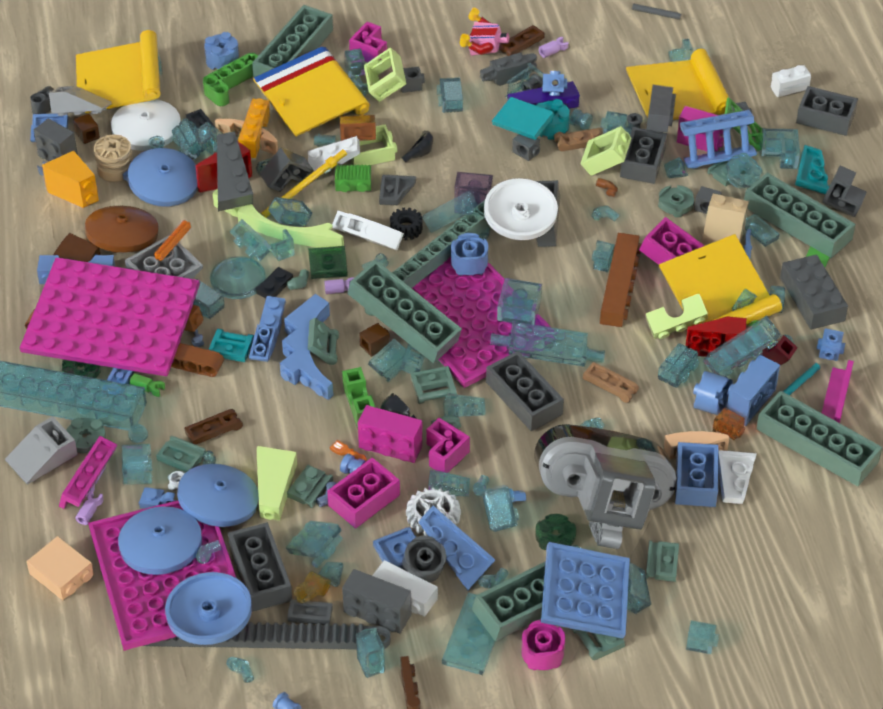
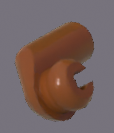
(611, 188)

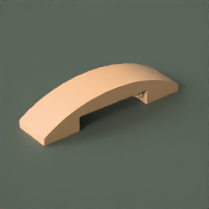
(267, 140)

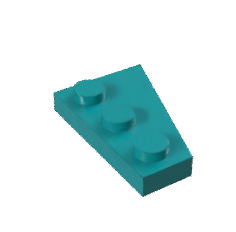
(811, 170)

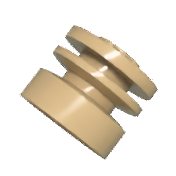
(112, 157)

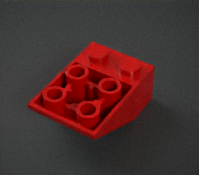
(207, 170)
(714, 333)

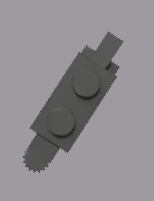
(507, 67)

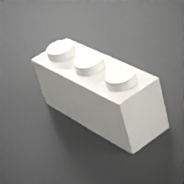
(422, 592)

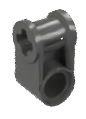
(40, 101)

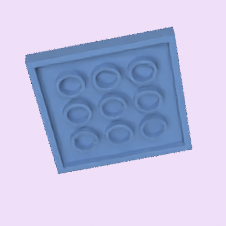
(585, 590)

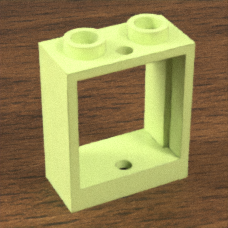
(390, 83)
(606, 150)
(377, 155)

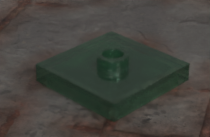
(328, 262)

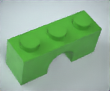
(356, 392)

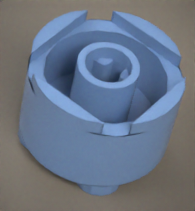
(220, 50)
(469, 254)
(711, 393)

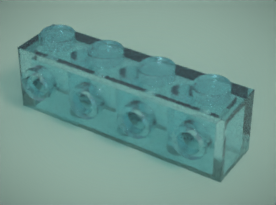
(742, 347)

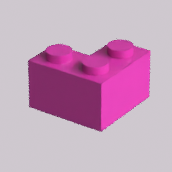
(369, 40)
(447, 445)

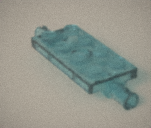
(548, 344)

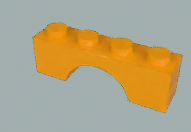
(256, 118)

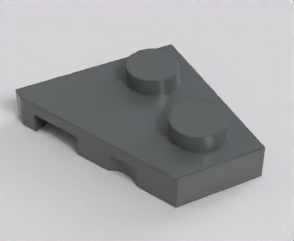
(395, 188)

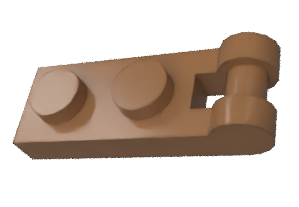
(576, 139)
(610, 381)

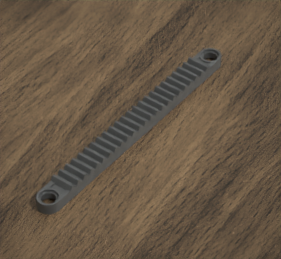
(289, 637)

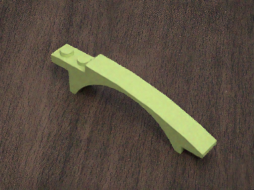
(313, 236)

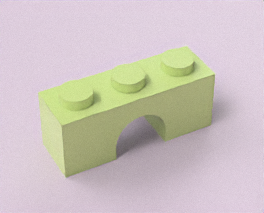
(662, 324)

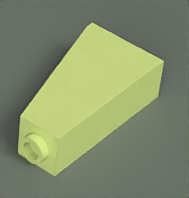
(275, 477)

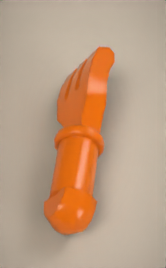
(343, 449)

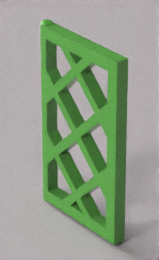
(728, 109)

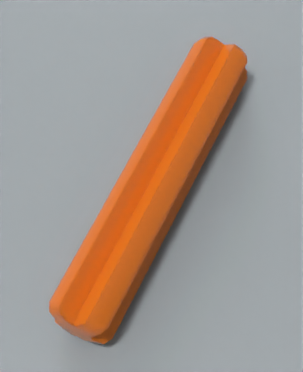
(172, 240)

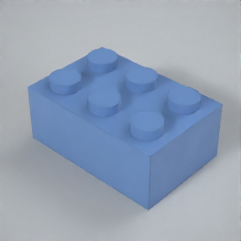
(753, 388)
(696, 474)

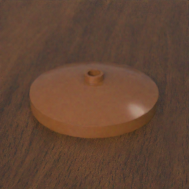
(121, 228)

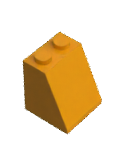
(71, 180)

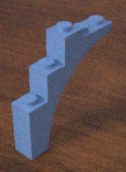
(299, 363)

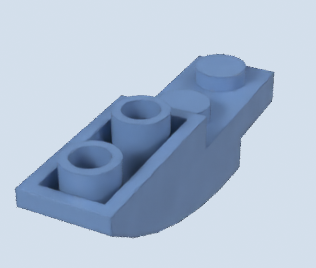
(268, 329)

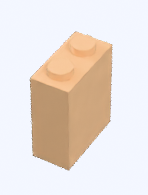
(60, 568)

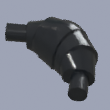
(421, 147)

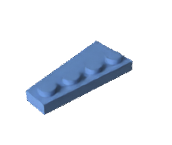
(462, 553)

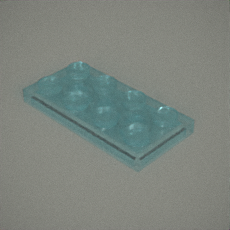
(470, 641)

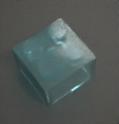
(519, 301)

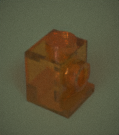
(729, 423)

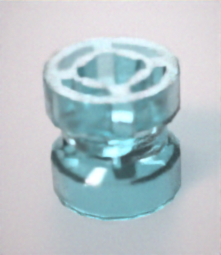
(581, 119)

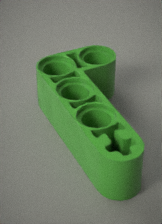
(220, 81)

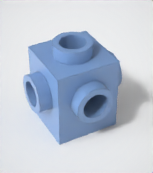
(547, 83)
(830, 348)

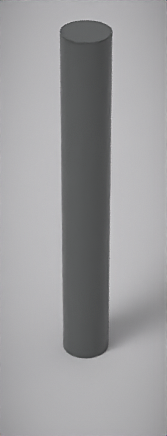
(656, 11)

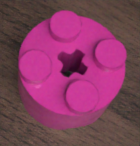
(543, 646)

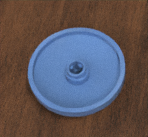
(163, 177)
(218, 495)
(160, 540)
(208, 608)

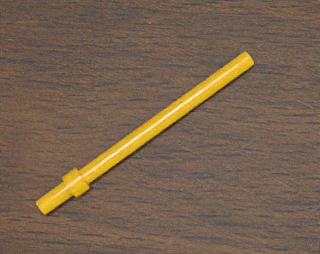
(331, 162)

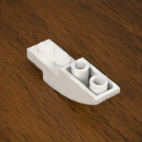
(367, 230)

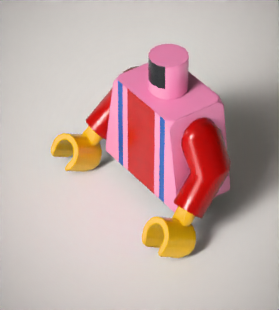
(484, 36)

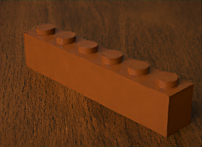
(620, 280)

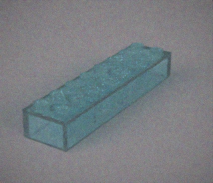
(70, 395)

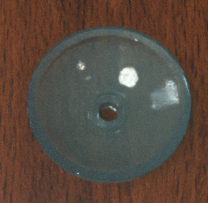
(237, 277)

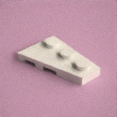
(318, 156)
(734, 474)

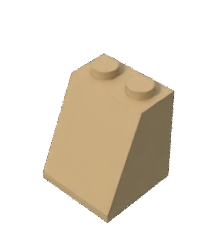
(724, 218)

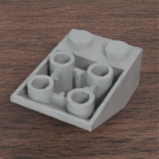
(76, 100)
(42, 451)

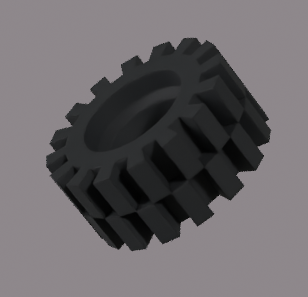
(407, 216)

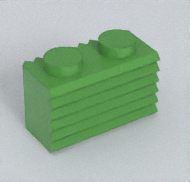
(353, 178)

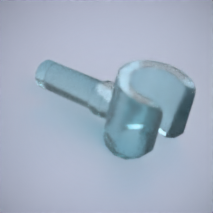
(381, 258)

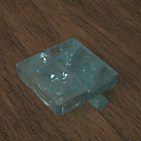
(316, 541)

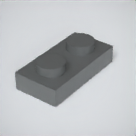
(310, 612)

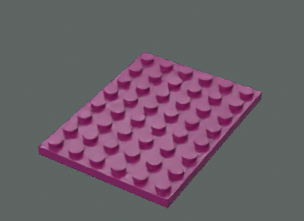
(471, 305)
(110, 316)
(141, 598)

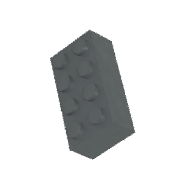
(813, 292)
(524, 390)
(260, 566)

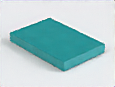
(523, 118)

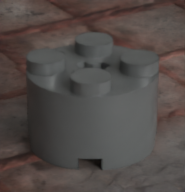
(432, 553)

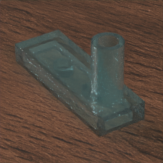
(450, 211)

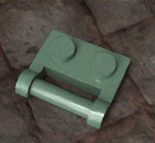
(318, 341)
(432, 379)
(607, 644)

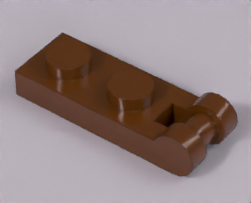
(522, 40)
(213, 426)
(409, 686)

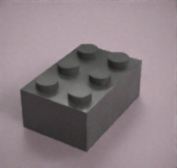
(827, 110)
(644, 155)
(376, 601)

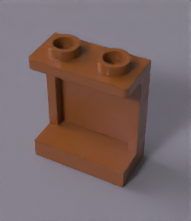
(358, 125)

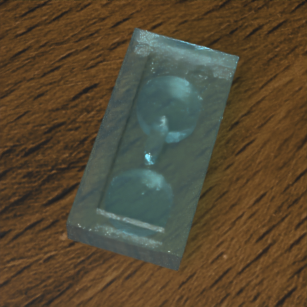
(761, 230)

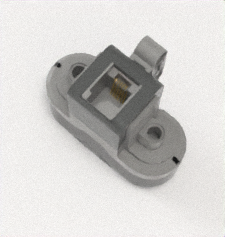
(610, 473)

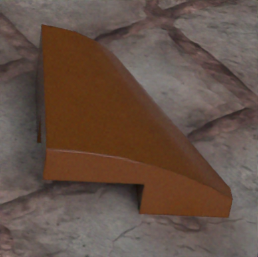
(76, 249)

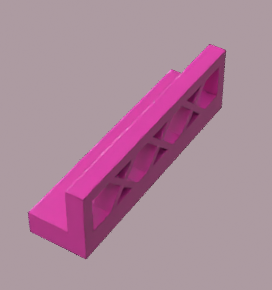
(837, 392)
(88, 472)

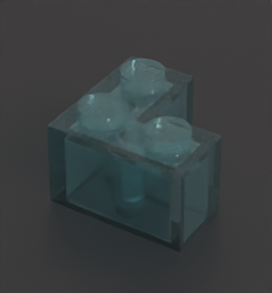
(782, 144)

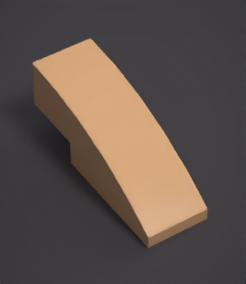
(701, 437)

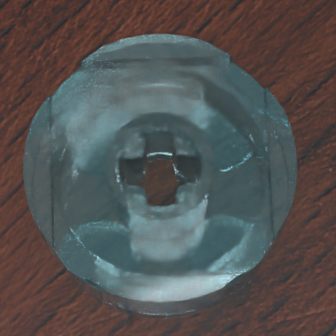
(136, 464)

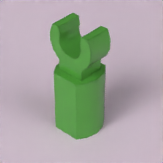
(149, 384)

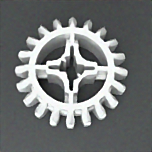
(425, 500)

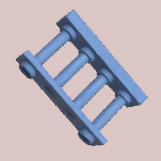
(708, 126)

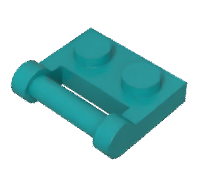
(232, 345)

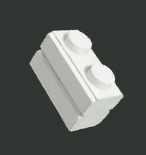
(790, 80)

